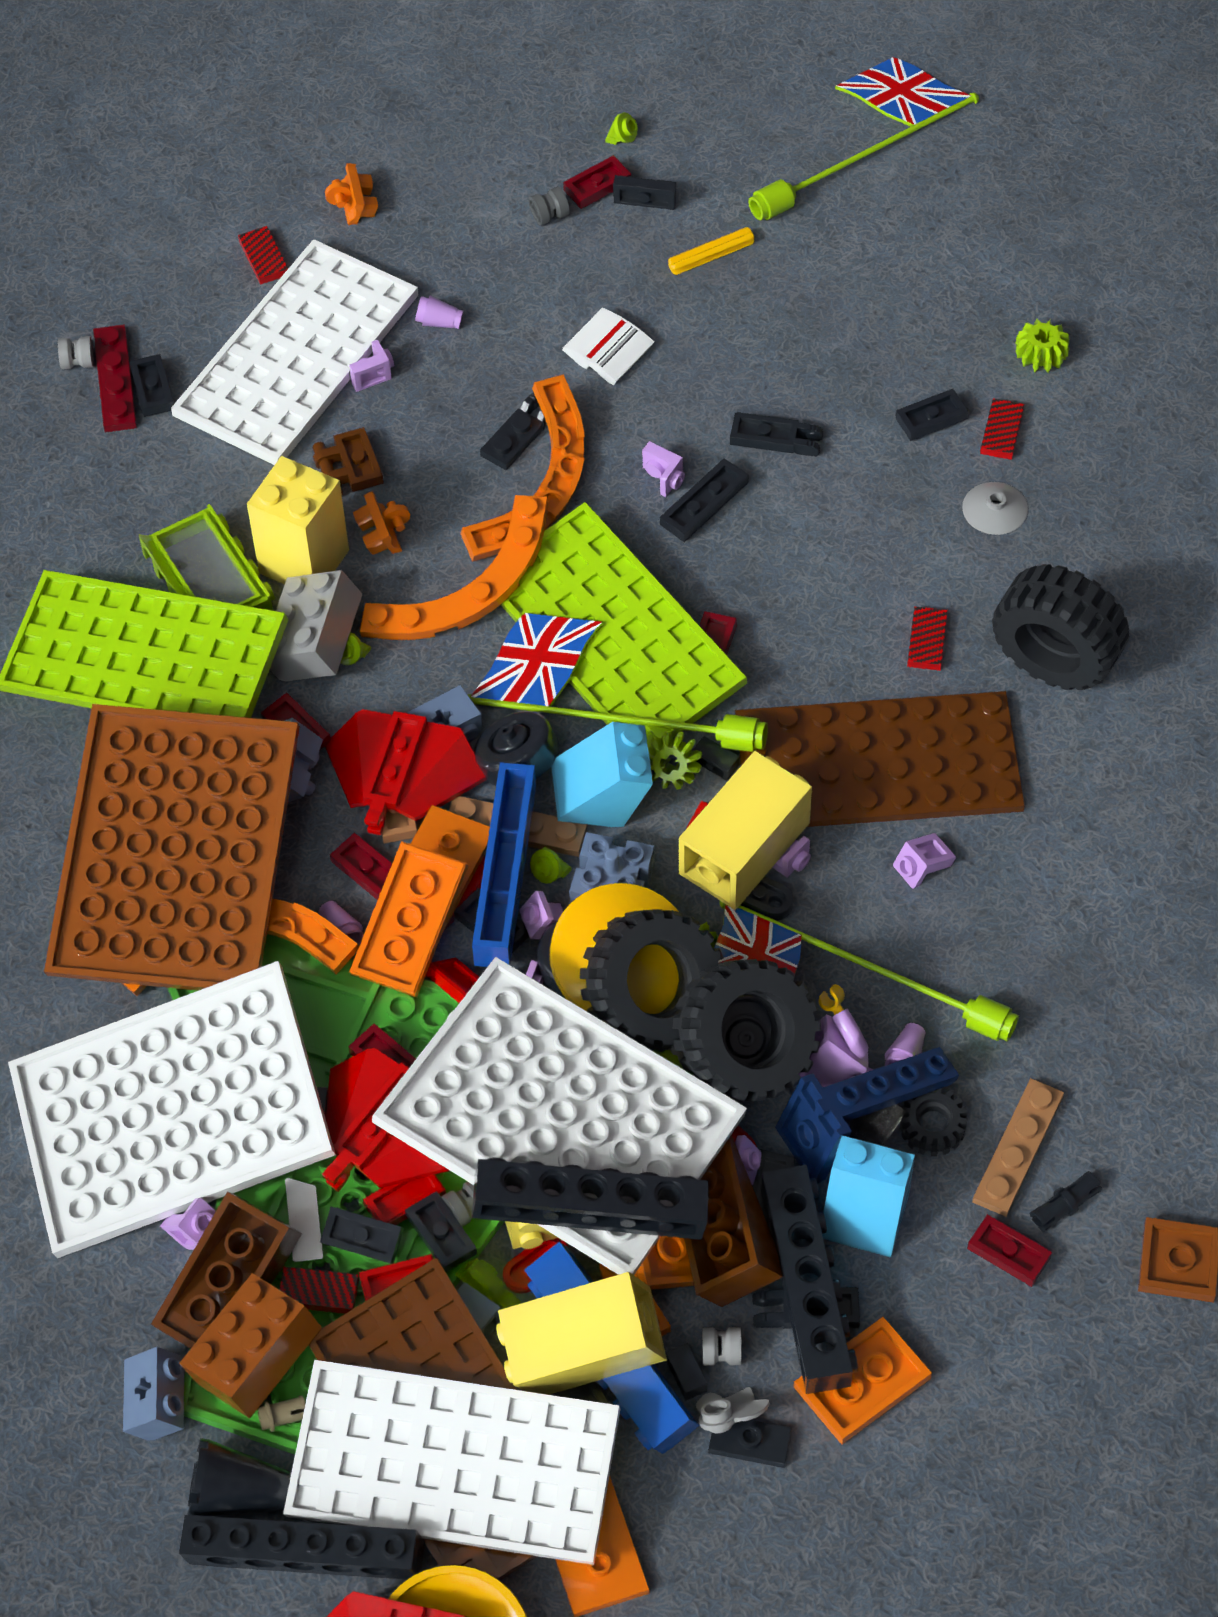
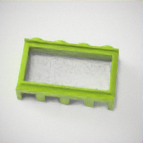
(206, 562)

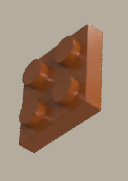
(1179, 1260)

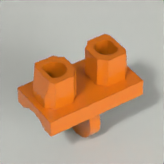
(349, 194)
(385, 521)

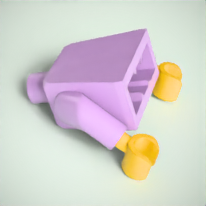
(842, 1044)

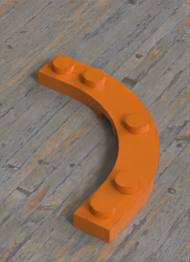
(563, 474)
(477, 597)
(306, 930)

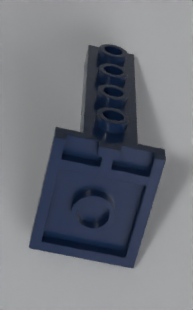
(819, 1114)

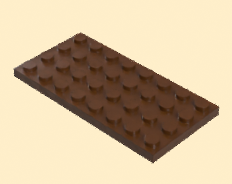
(898, 756)
(428, 1332)

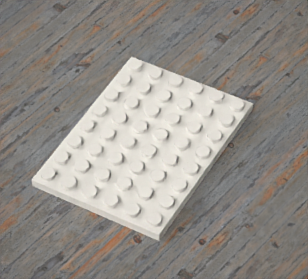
(554, 1085)
(169, 1109)

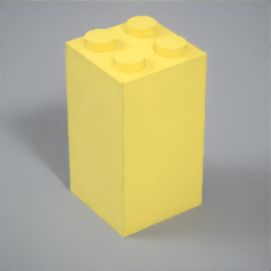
(297, 522)
(745, 829)
(581, 1335)

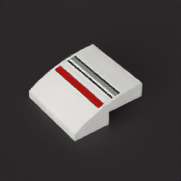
(608, 345)

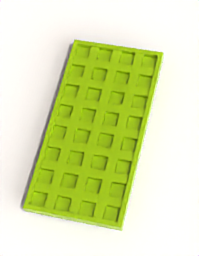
(140, 648)
(648, 651)

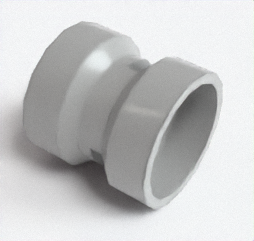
(83, 352)
(729, 1346)

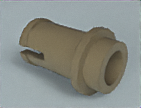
(281, 1413)

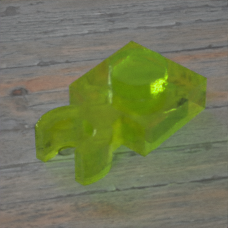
(484, 1279)

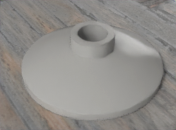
(993, 517)

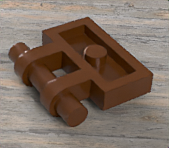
(357, 457)

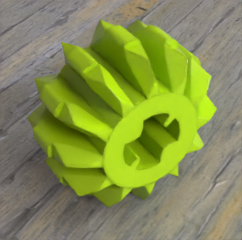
(1042, 345)
(686, 759)

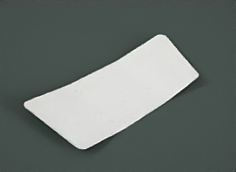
(304, 1218)

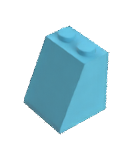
(603, 776)
(867, 1195)

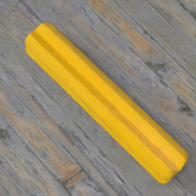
(711, 250)

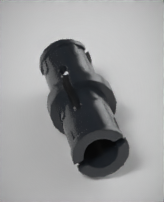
(1066, 1201)

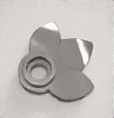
(721, 1413)

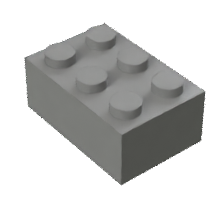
(318, 627)

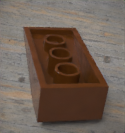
(737, 1245)
(233, 1246)

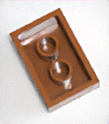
(250, 1345)

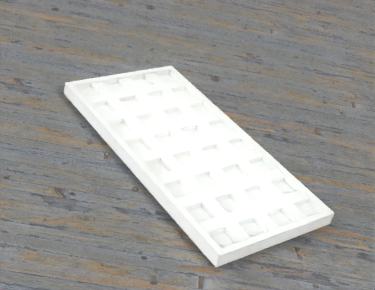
(294, 352)
(453, 1461)

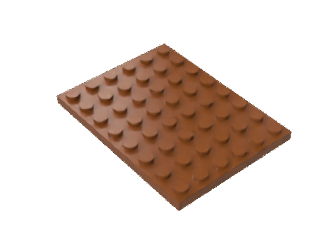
(172, 848)

